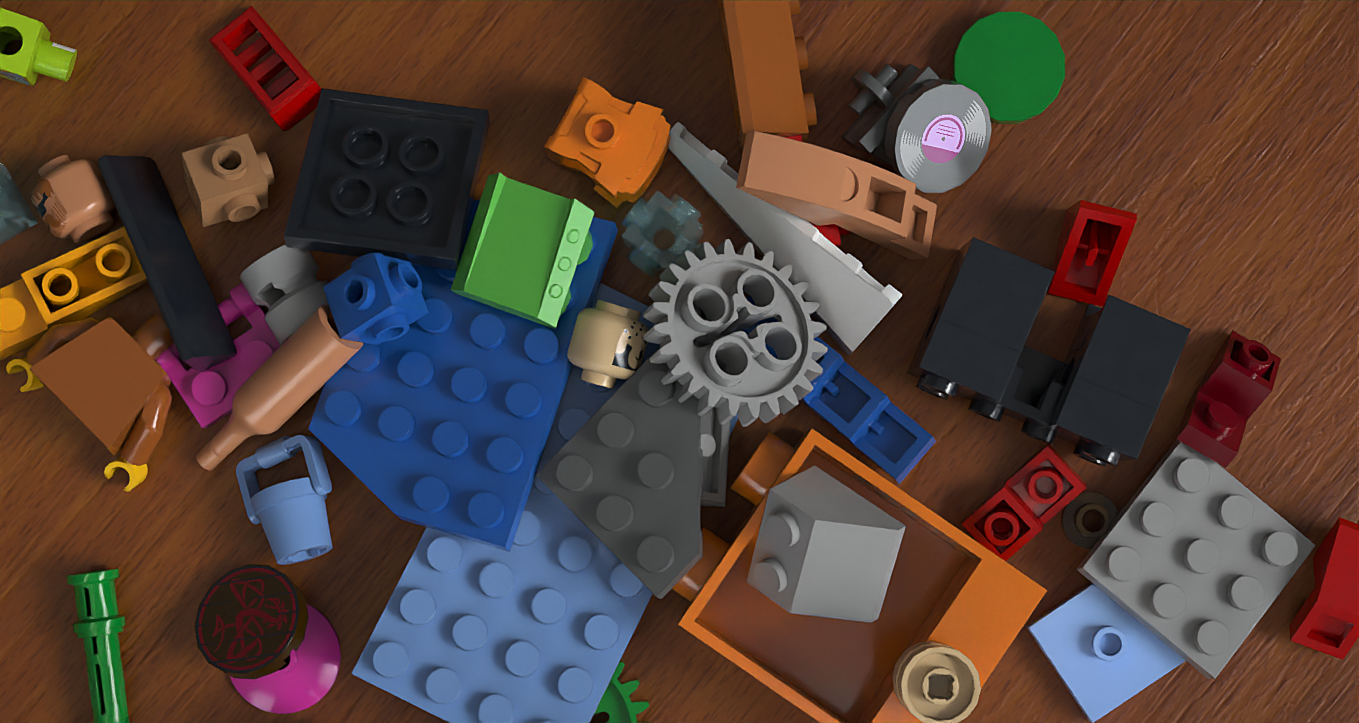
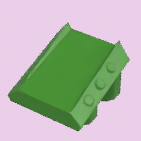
(524, 250)

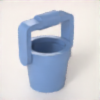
(292, 510)

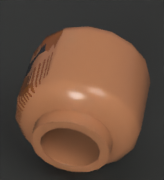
(73, 199)

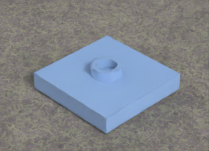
(1101, 650)

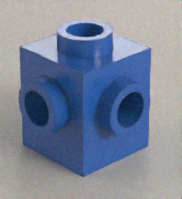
(376, 299)

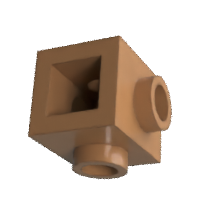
(227, 179)

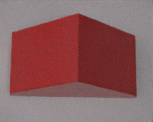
(1090, 251)

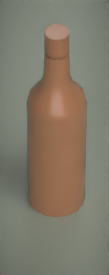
(282, 384)

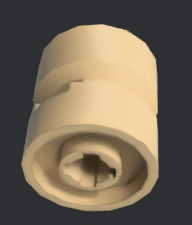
(936, 683)

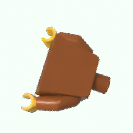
(107, 384)

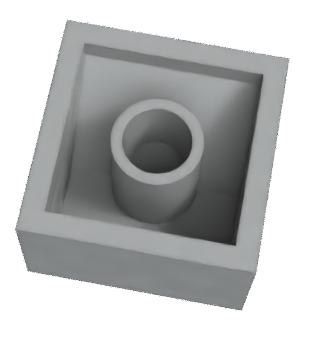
(824, 549)

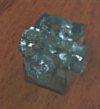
(655, 215)

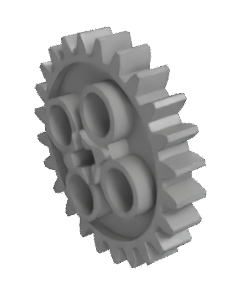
(716, 285)

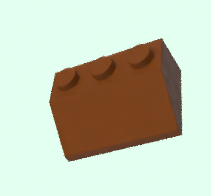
(765, 68)

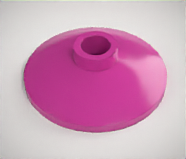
(306, 677)

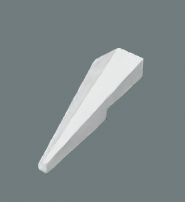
(846, 293)

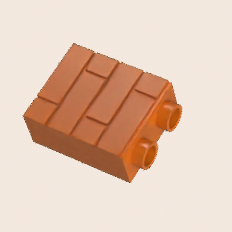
(838, 668)

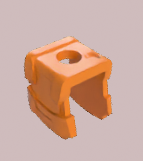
(610, 142)

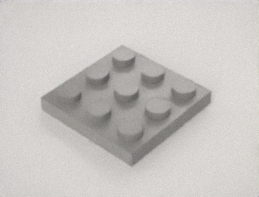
(1196, 558)

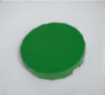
(1011, 65)

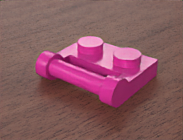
(212, 391)

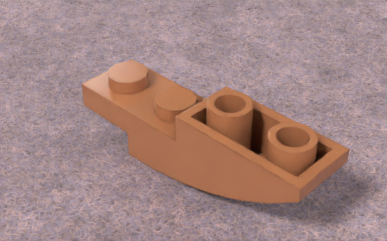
(839, 191)

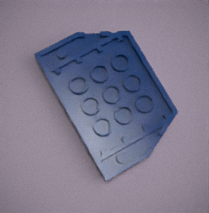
(458, 405)

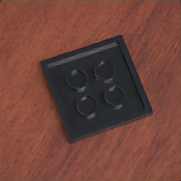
(388, 178)

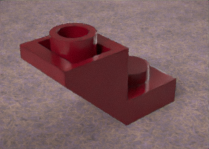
(1227, 397)

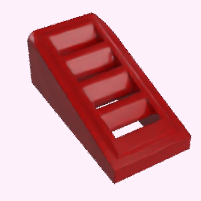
(288, 97)

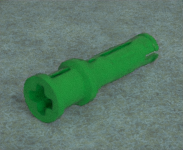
(99, 627)

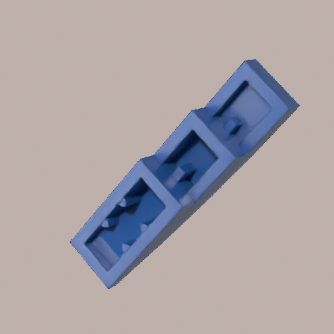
(863, 414)

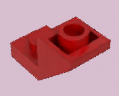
(1331, 611)

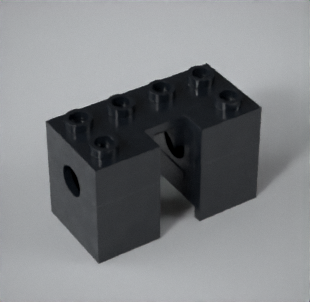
(1094, 399)

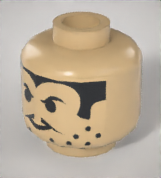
(607, 343)

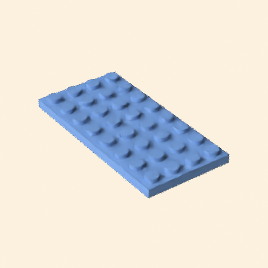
(520, 629)

